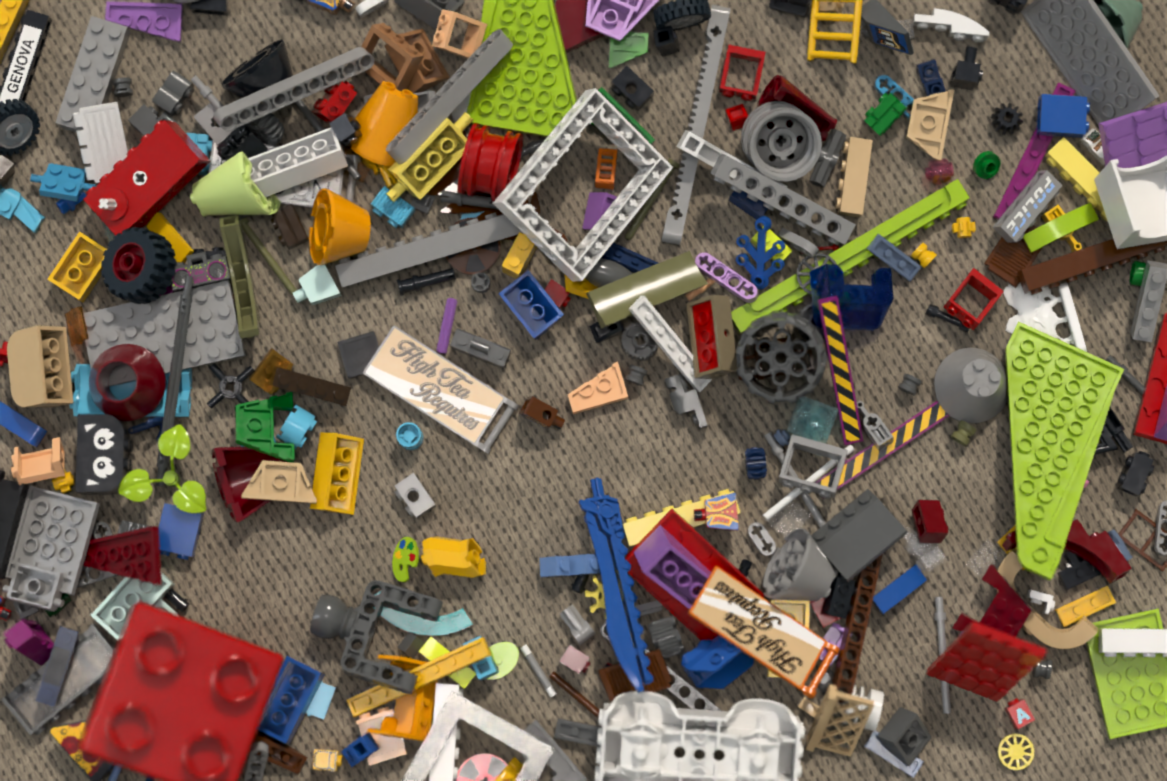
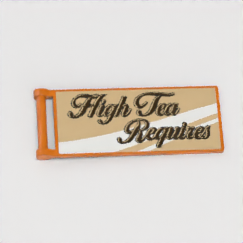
(762, 630)

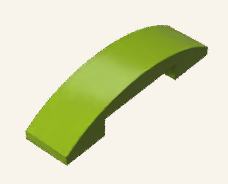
(1060, 227)

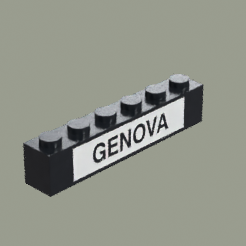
(25, 56)

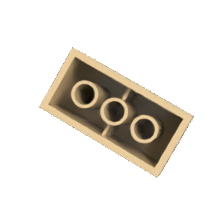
(40, 367)

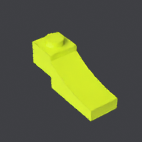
(433, 650)

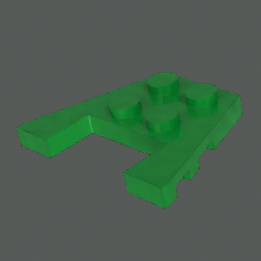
(256, 426)

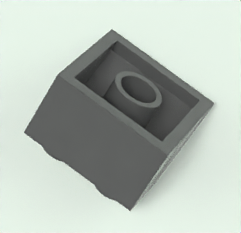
(904, 735)

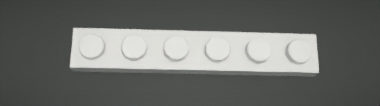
(667, 340)

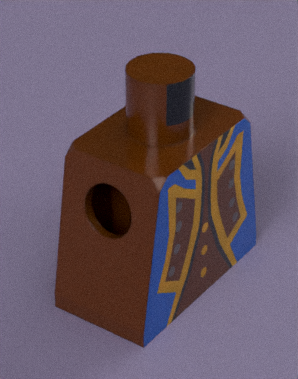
(533, 410)

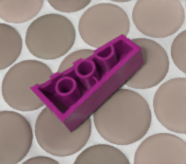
(30, 640)

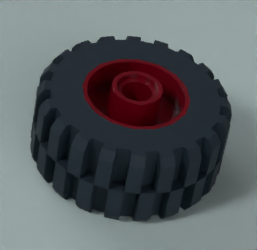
(138, 265)

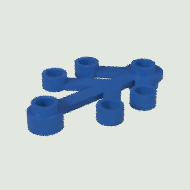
(759, 255)

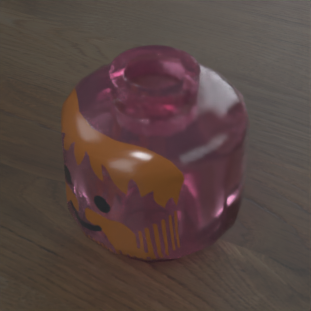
(939, 171)

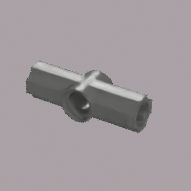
(827, 158)

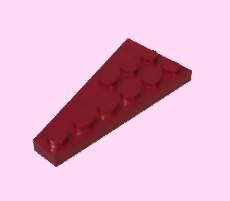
(128, 554)

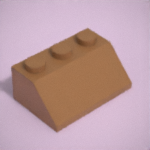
(430, 70)

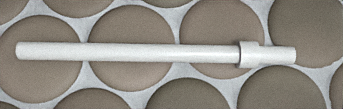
(796, 492)

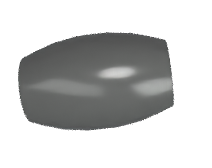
(605, 272)

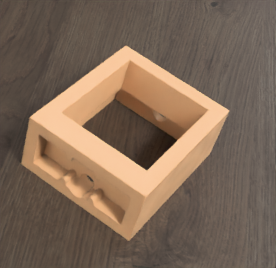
(473, 36)

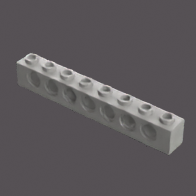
(842, 227)

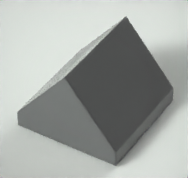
(411, 644)

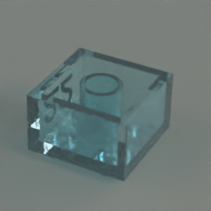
(812, 419)

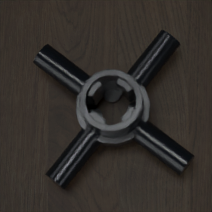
(225, 380)

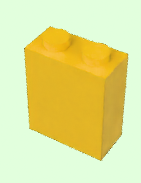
(519, 256)

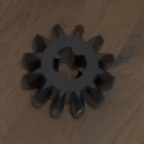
(1012, 113)

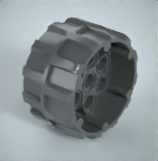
(747, 373)

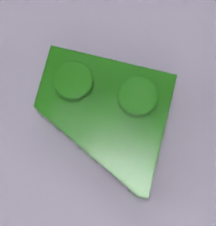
(630, 47)

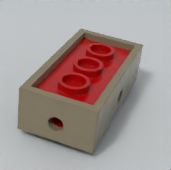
(712, 337)

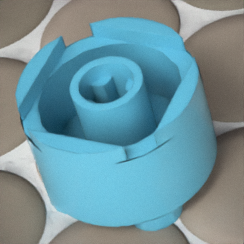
(296, 427)

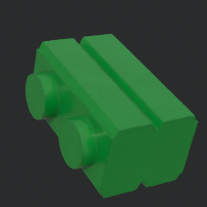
(885, 114)

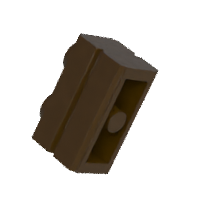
(290, 227)

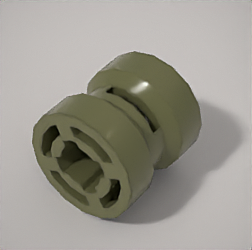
(963, 434)

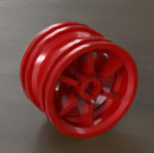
(489, 161)

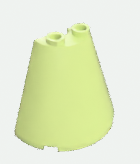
(232, 191)

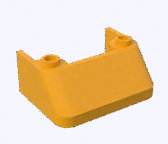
(412, 711)

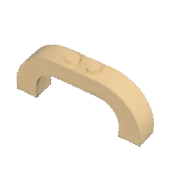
(1038, 626)

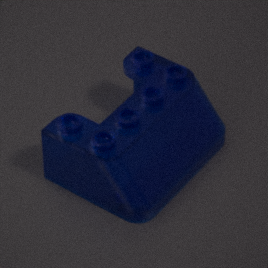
(860, 305)

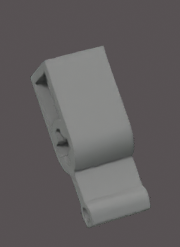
(879, 434)

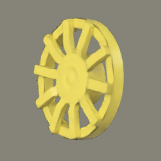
(1016, 751)

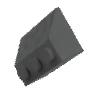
(429, 10)

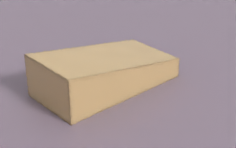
(809, 707)

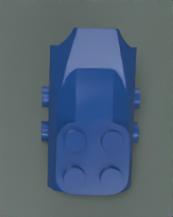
(715, 663)

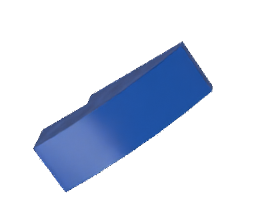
(898, 589)

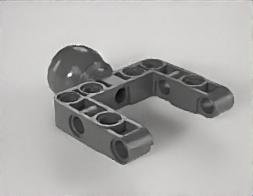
(356, 626)

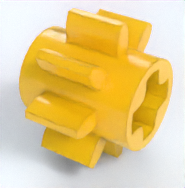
(963, 227)
(64, 482)

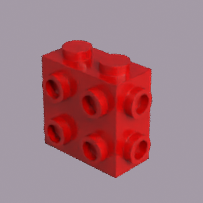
(334, 101)

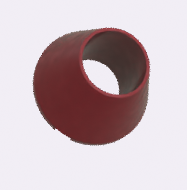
(149, 386)

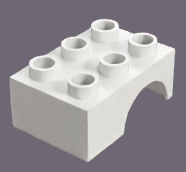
(1135, 202)

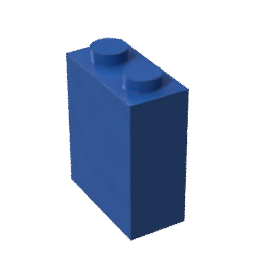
(1062, 116)
(179, 531)

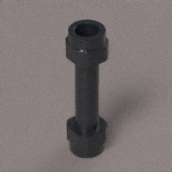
(933, 311)

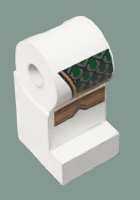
(1093, 143)

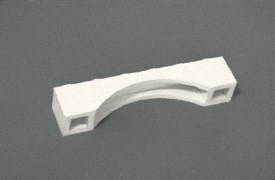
(709, 154)

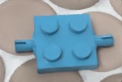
(62, 182)

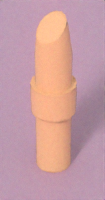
(693, 294)

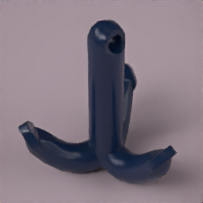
(150, 423)

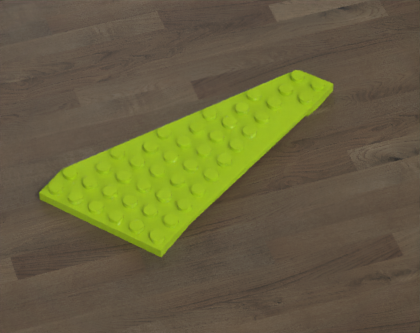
(533, 81)
(1055, 423)

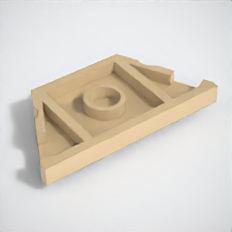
(930, 122)
(280, 483)

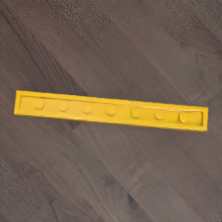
(426, 674)

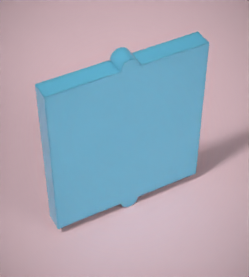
(321, 701)

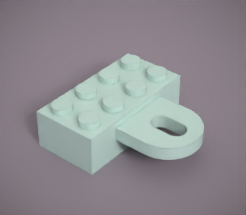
(114, 609)

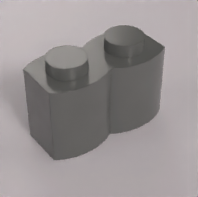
(173, 93)

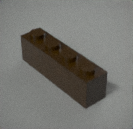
(310, 386)

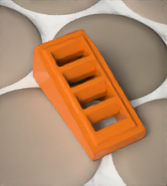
(602, 180)

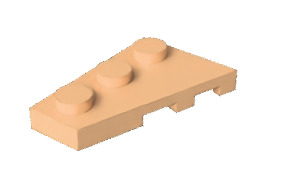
(600, 391)

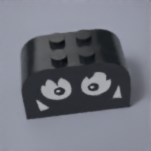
(101, 454)

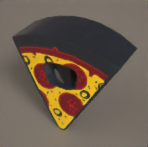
(67, 737)

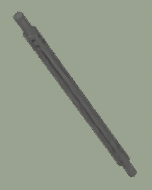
(175, 370)

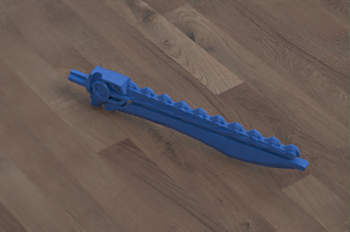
(605, 523)

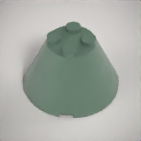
(1123, 16)

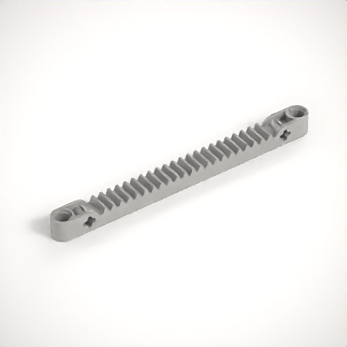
(719, 18)

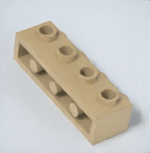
(854, 177)

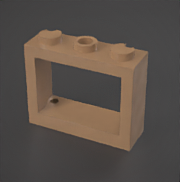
(398, 43)

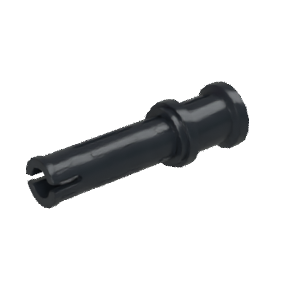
(416, 283)

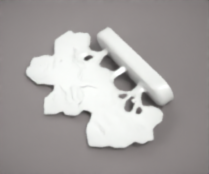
(1039, 315)

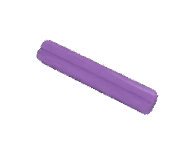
(446, 326)

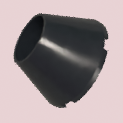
(261, 71)

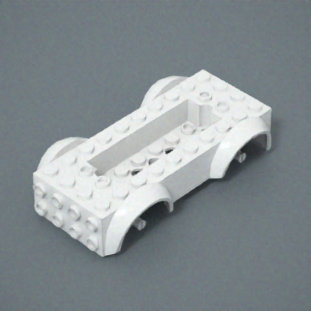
(646, 728)

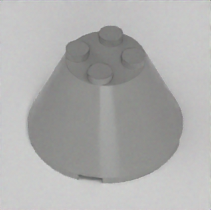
(971, 385)
(798, 570)

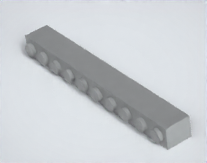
(425, 249)

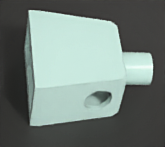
(317, 286)

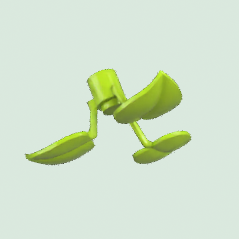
(189, 497)

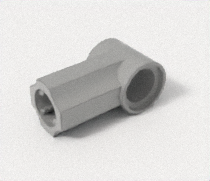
(579, 628)

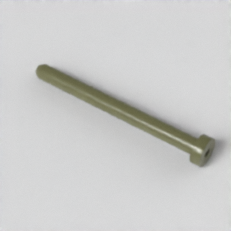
(647, 205)
(267, 256)

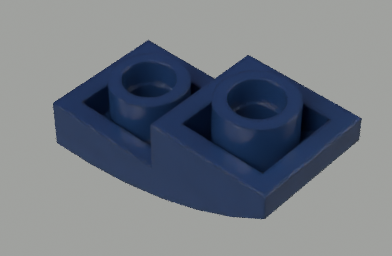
(930, 77)

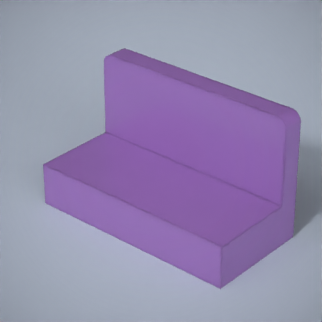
(596, 206)

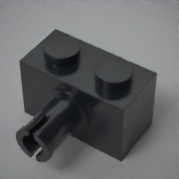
(967, 73)

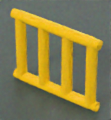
(853, 37)

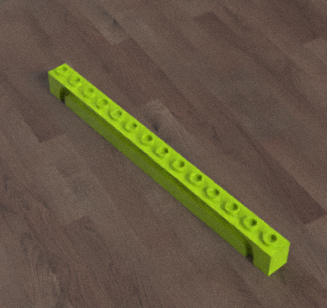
(856, 253)

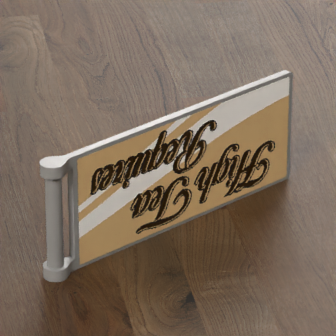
(438, 388)

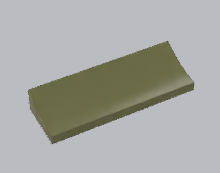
(657, 283)

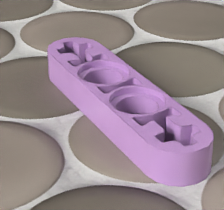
(726, 277)

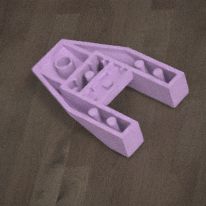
(616, 17)

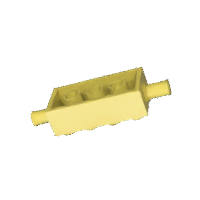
(430, 160)

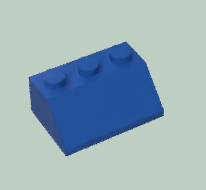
(531, 304)

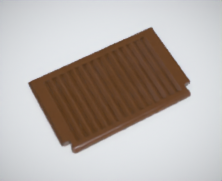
(1010, 258)
(616, 681)

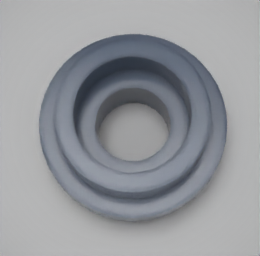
(782, 437)

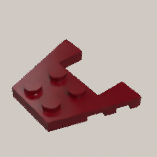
(1007, 610)

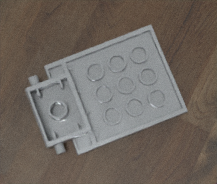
(49, 548)

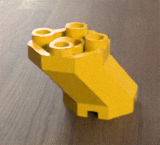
(453, 557)

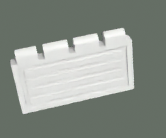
(103, 136)

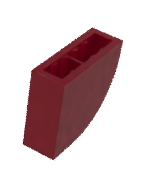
(572, 22)

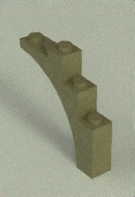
(241, 276)

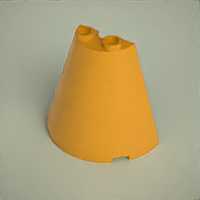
(382, 120)

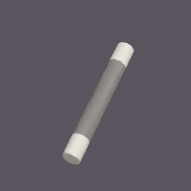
(538, 670)

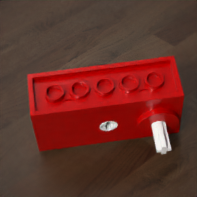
(146, 178)

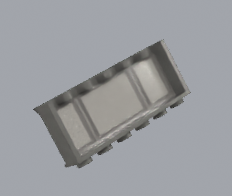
(84, 670)

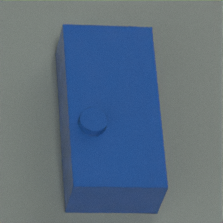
(289, 699)

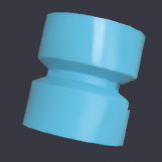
(409, 436)

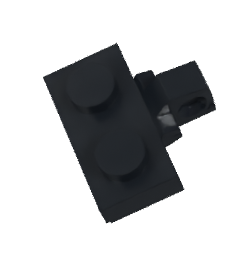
(1076, 571)

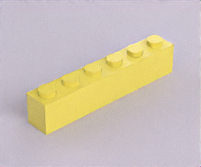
(1077, 171)
(636, 529)

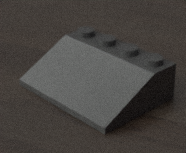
(858, 535)

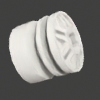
(873, 695)

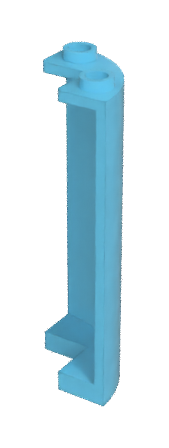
(84, 403)

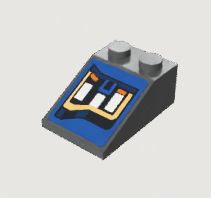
(883, 28)

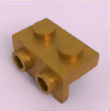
(264, 371)

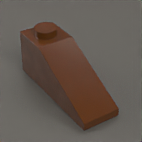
(281, 753)

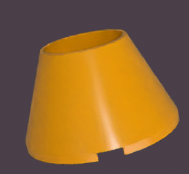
(338, 228)

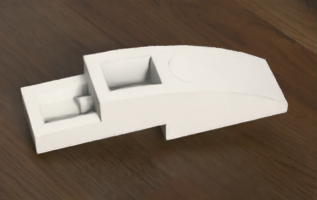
(958, 25)

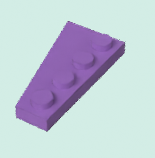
(152, 18)

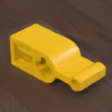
(1054, 213)

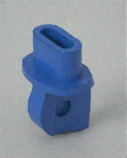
(66, 205)

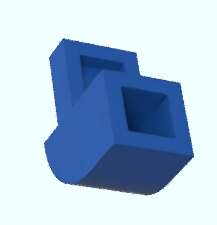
(360, 749)

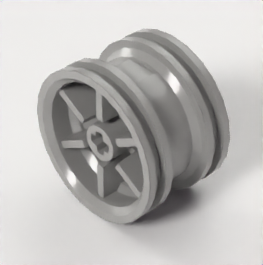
(805, 152)

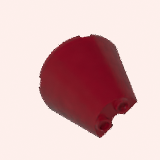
(783, 90)
(233, 473)

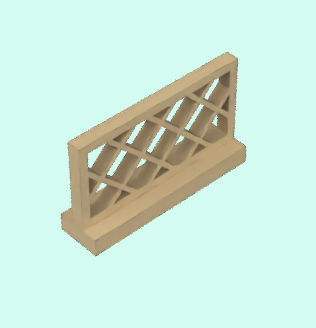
(825, 718)

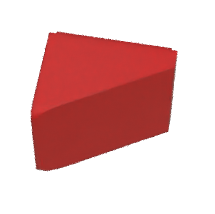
(736, 116)

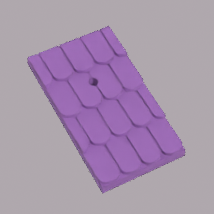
(1135, 137)

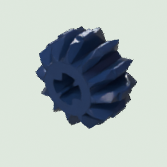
(755, 463)

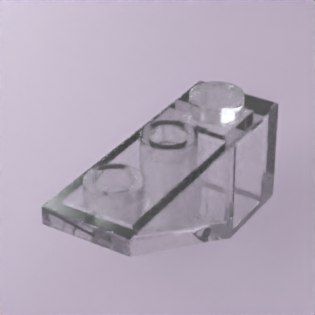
(927, 554)

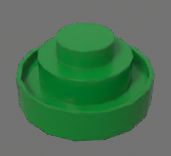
(986, 165)

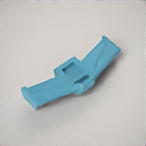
(14, 204)

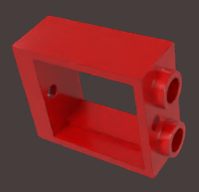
(746, 54)
(983, 286)

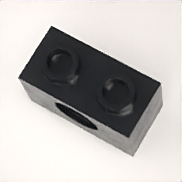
(630, 78)

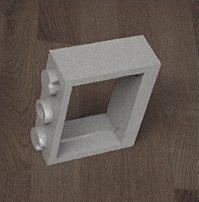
(817, 448)

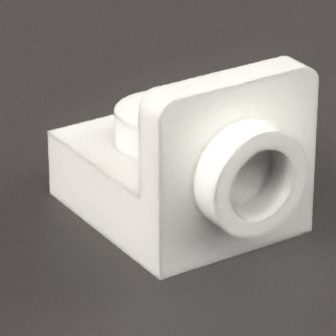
(1038, 597)

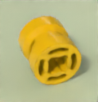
(925, 256)

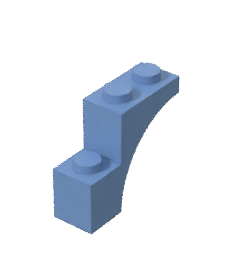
(569, 565)

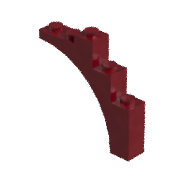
(1095, 549)

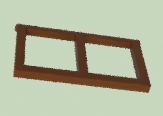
(1141, 551)

